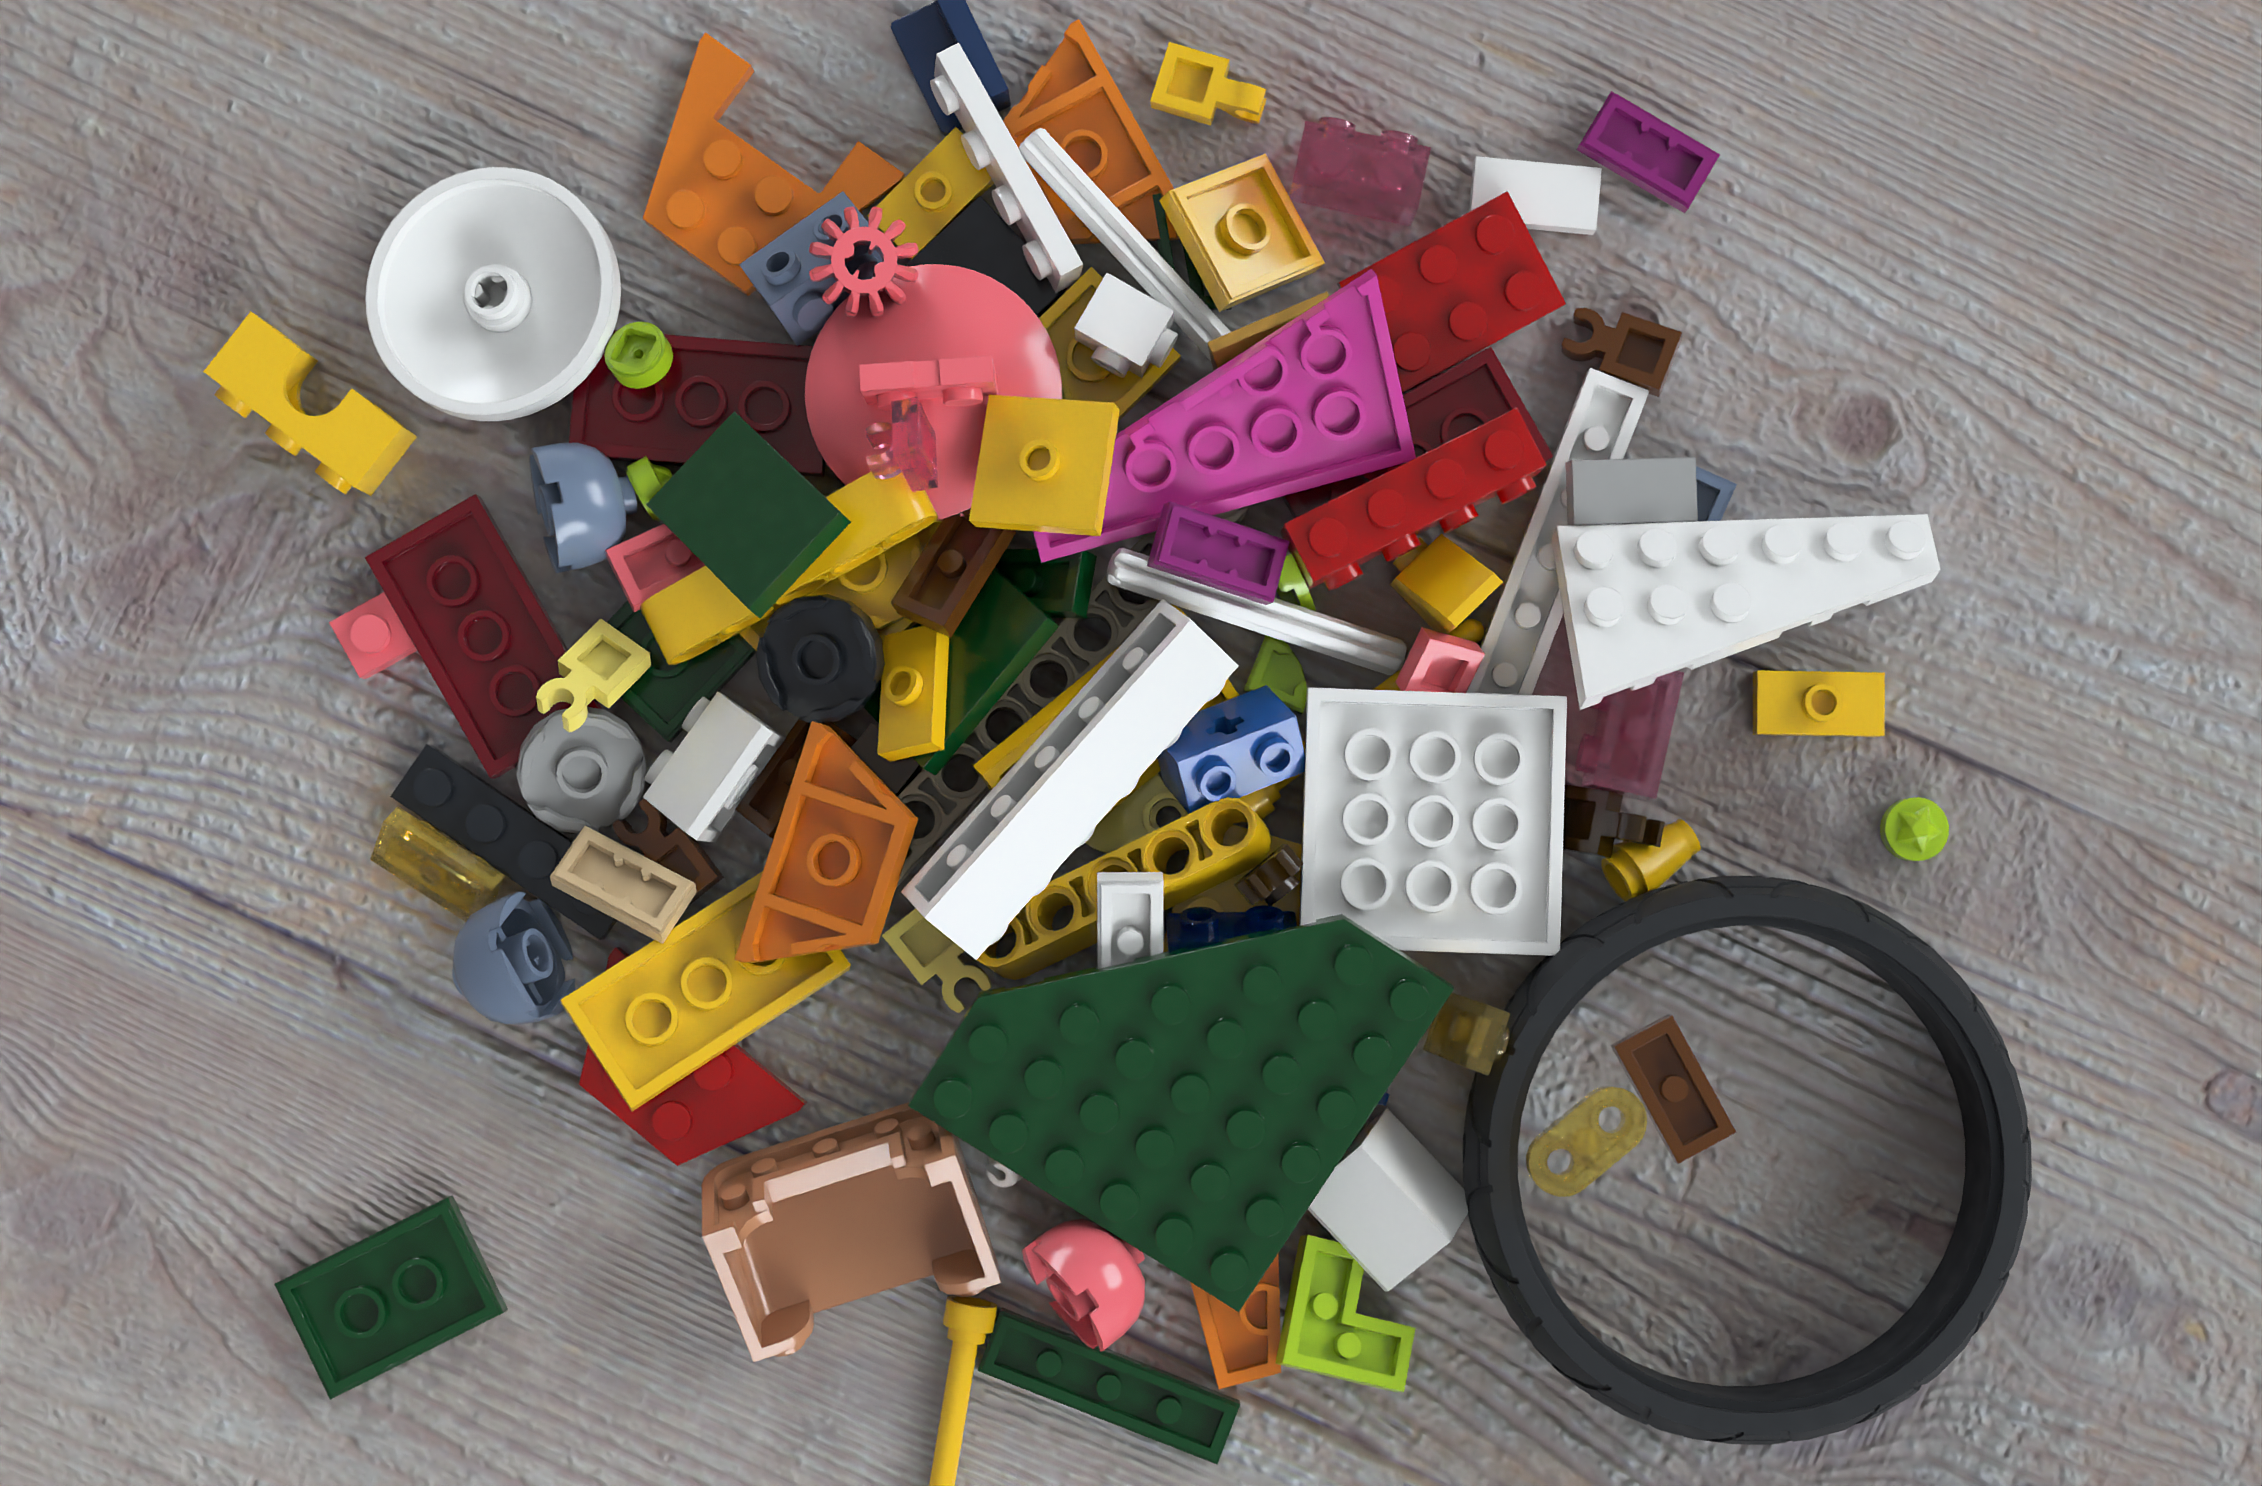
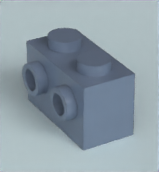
(784, 265)

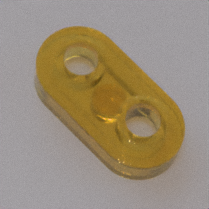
(1588, 1145)

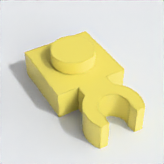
(595, 667)
(930, 953)

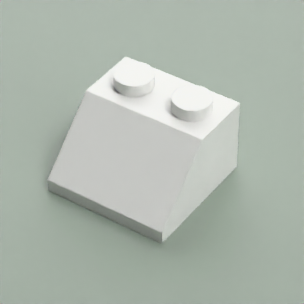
(711, 767)

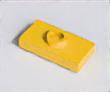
(934, 193)
(913, 693)
(1819, 703)

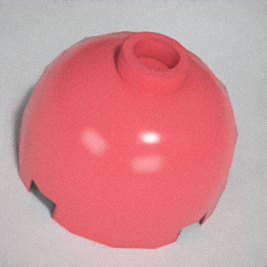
(1090, 1277)

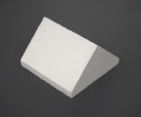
(1390, 1202)

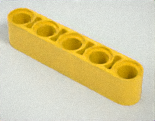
(704, 612)
(1208, 866)

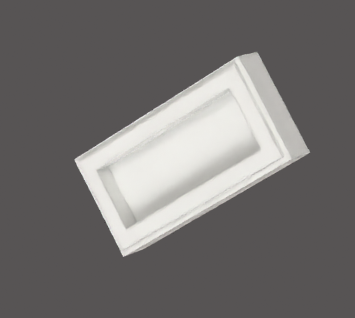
(1544, 193)

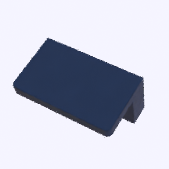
(936, 29)

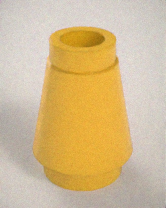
(1642, 867)

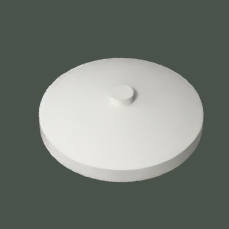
(493, 294)

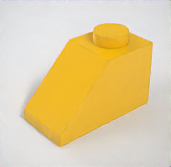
(1443, 583)

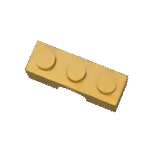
(265, 374)

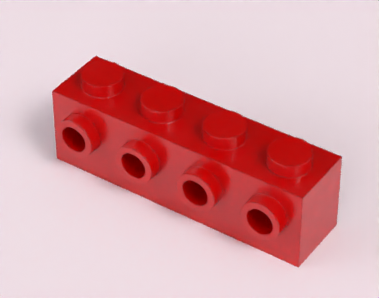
(1412, 499)

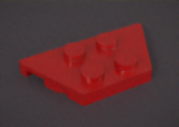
(704, 1108)

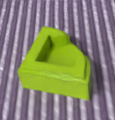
(1292, 585)
(1281, 672)

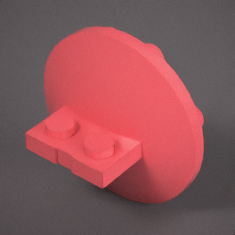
(946, 346)

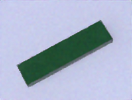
(1109, 1386)

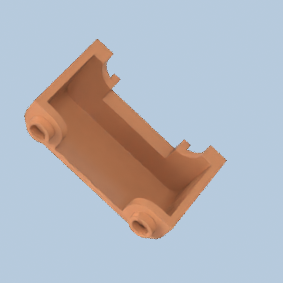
(842, 1222)

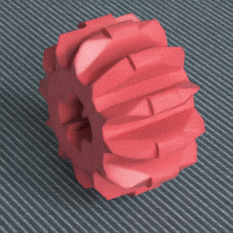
(844, 252)

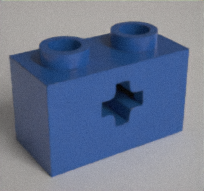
(1233, 750)

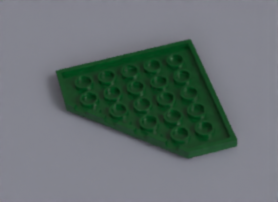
(1189, 1087)

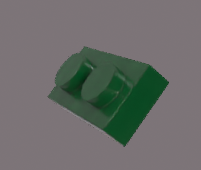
(1056, 586)

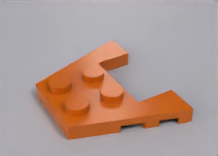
(723, 194)

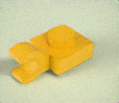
(1197, 84)

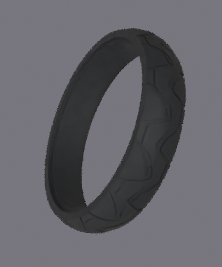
(1987, 1223)

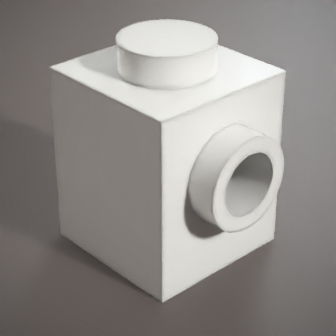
(1125, 328)

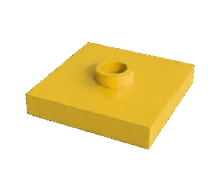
(1242, 232)
(1044, 465)

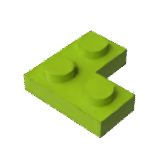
(1326, 1333)

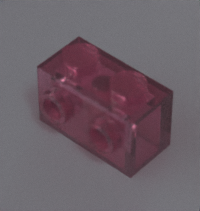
(1360, 171)
(1630, 739)

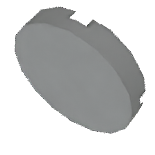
(582, 774)

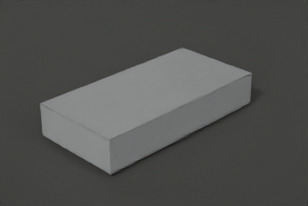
(1631, 491)

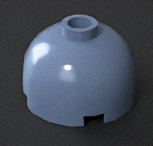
(579, 503)
(512, 961)

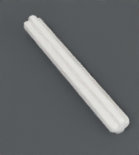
(1121, 238)
(1277, 620)

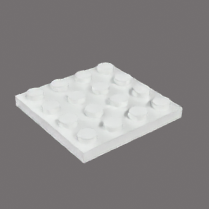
(1436, 817)

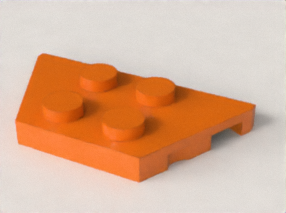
(1093, 124)
(830, 857)

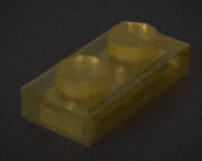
(435, 865)
(1469, 1033)

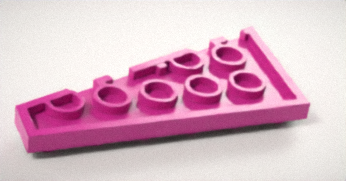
(1272, 422)

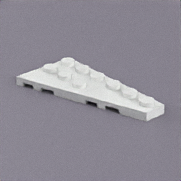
(1702, 590)

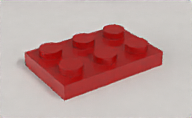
(1462, 289)

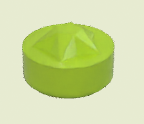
(638, 355)
(647, 480)
(1914, 829)

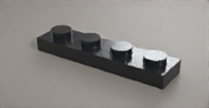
(494, 830)

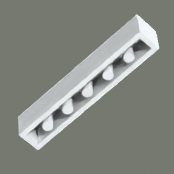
(1069, 779)

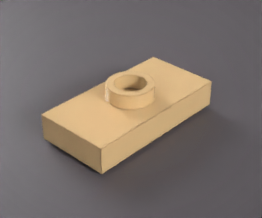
(623, 884)

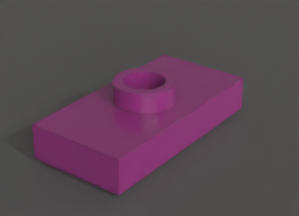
(1648, 152)
(1218, 553)

